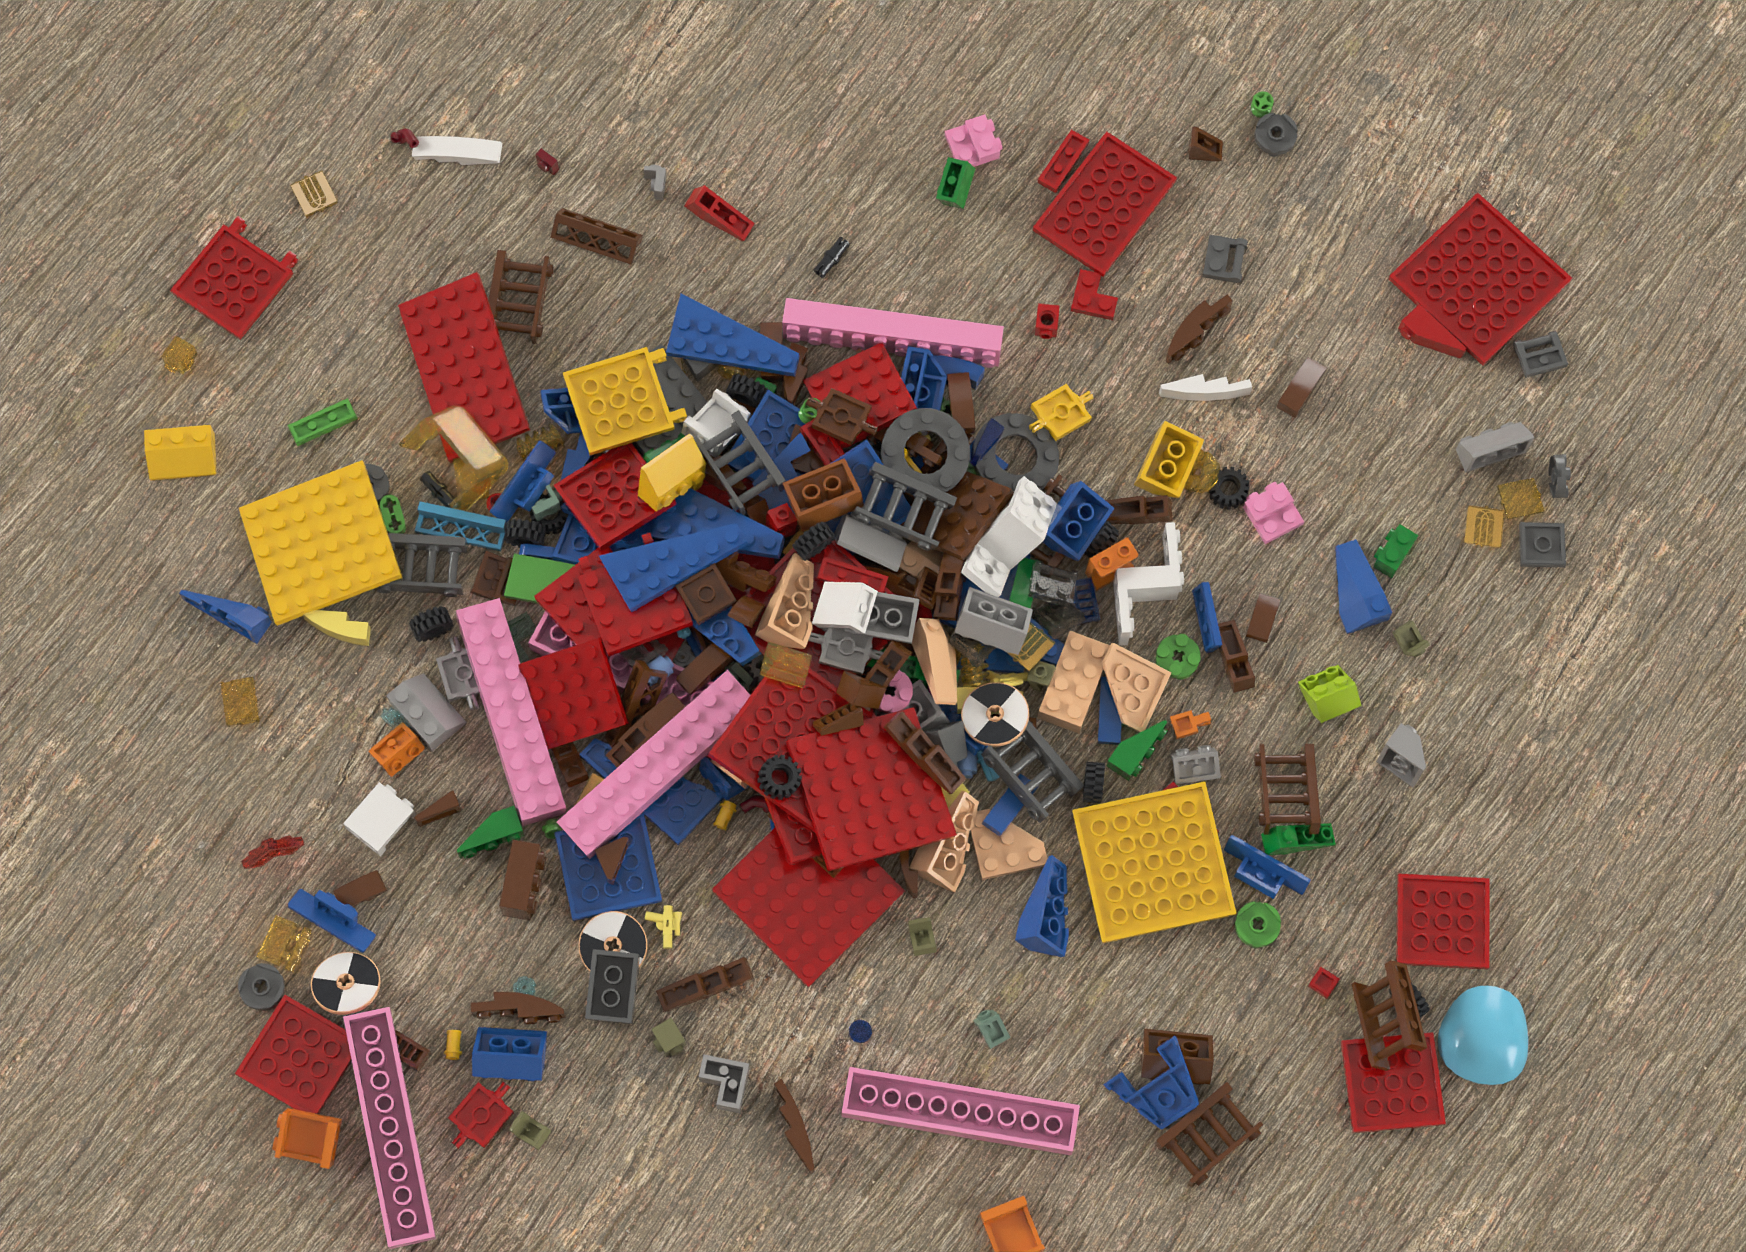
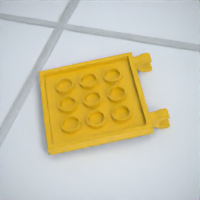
(620, 400)

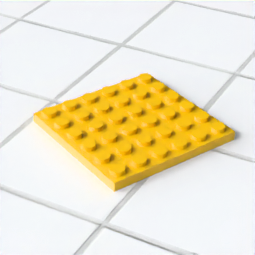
(320, 542)
(1153, 862)

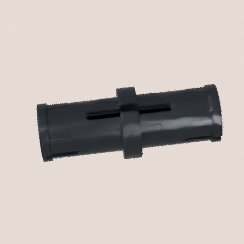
(831, 257)
(438, 489)

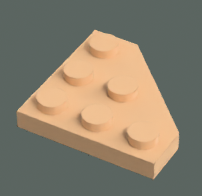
(1134, 685)
(1006, 854)

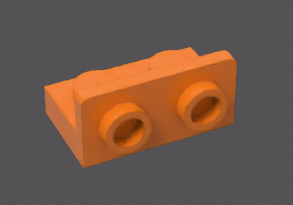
(397, 749)

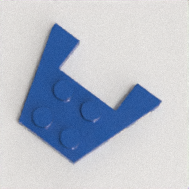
(783, 462)
(1165, 1096)

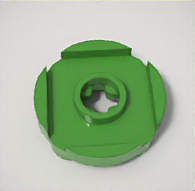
(1182, 644)
(1255, 937)

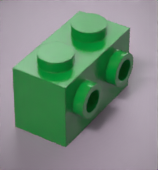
(955, 183)
(1395, 551)

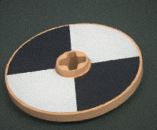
(996, 730)
(611, 926)
(356, 995)

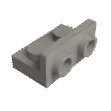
(1195, 764)

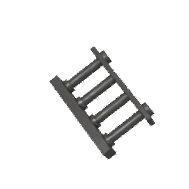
(761, 462)
(921, 491)
(432, 545)
(1053, 765)

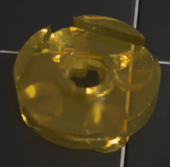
(1208, 475)

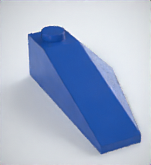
(1360, 593)
(240, 617)
(1043, 919)

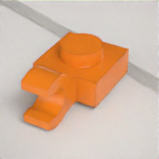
(1186, 724)

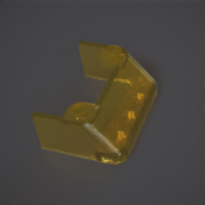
(482, 457)

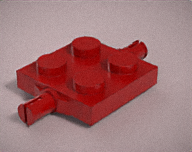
(481, 1115)

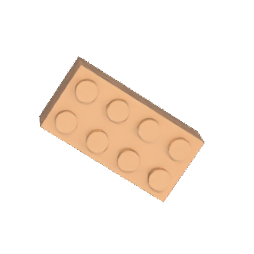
(1074, 682)

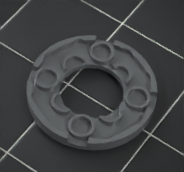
(936, 422)
(1041, 440)

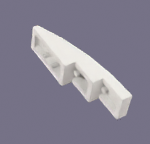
(458, 149)
(1197, 389)

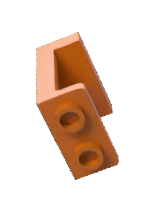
(1104, 565)
(307, 1137)
(1011, 1227)

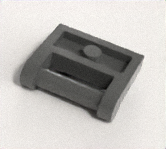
(1217, 258)
(1541, 360)

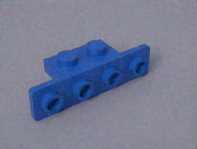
(526, 484)
(1264, 871)
(332, 917)

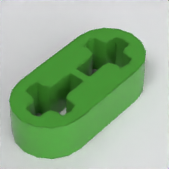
(387, 516)

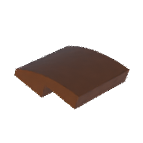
(493, 578)

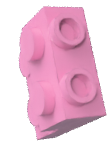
(974, 141)
(1272, 512)

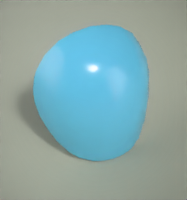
(1484, 1036)

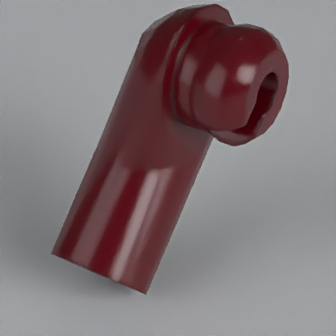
(405, 136)
(753, 802)

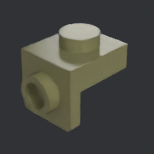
(1410, 639)
(1041, 675)
(922, 936)
(529, 1130)

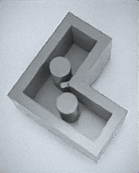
(730, 1077)

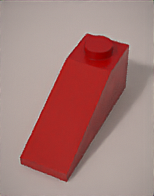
(718, 212)
(1428, 332)

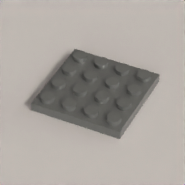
(678, 394)

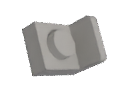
(658, 180)

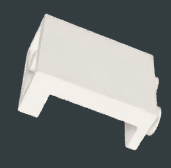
(713, 420)
(845, 606)
(379, 817)

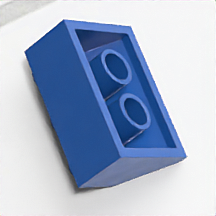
(1076, 521)
(509, 1054)

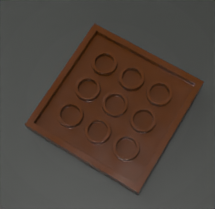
(967, 521)

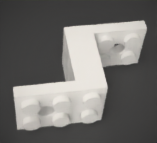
(1010, 537)
(1148, 583)

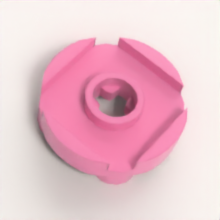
(902, 696)

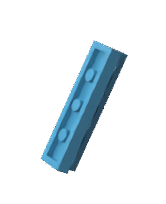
(462, 518)

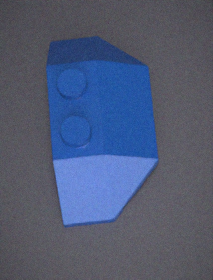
(924, 378)
(560, 409)

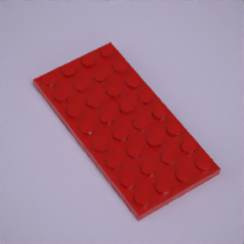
(464, 358)

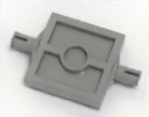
(845, 649)
(458, 675)

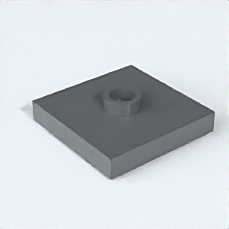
(1542, 544)

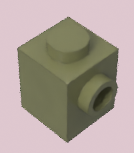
(668, 1038)

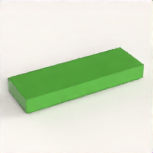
(322, 422)

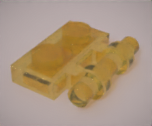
(277, 941)

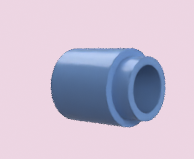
(662, 664)
(968, 765)

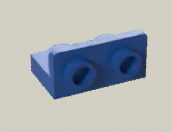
(721, 782)

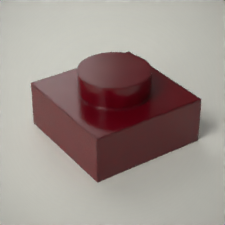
(546, 162)

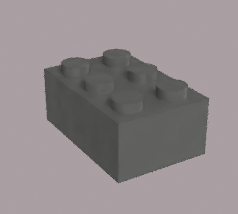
(612, 986)

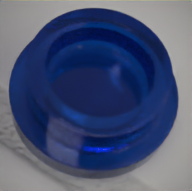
(860, 1031)

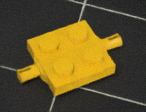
(1061, 412)

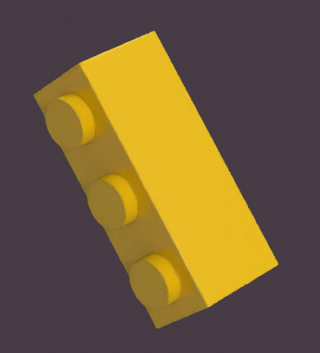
(180, 452)
(1169, 461)
(671, 473)

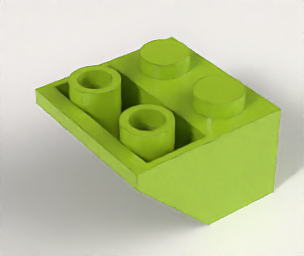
(1330, 693)

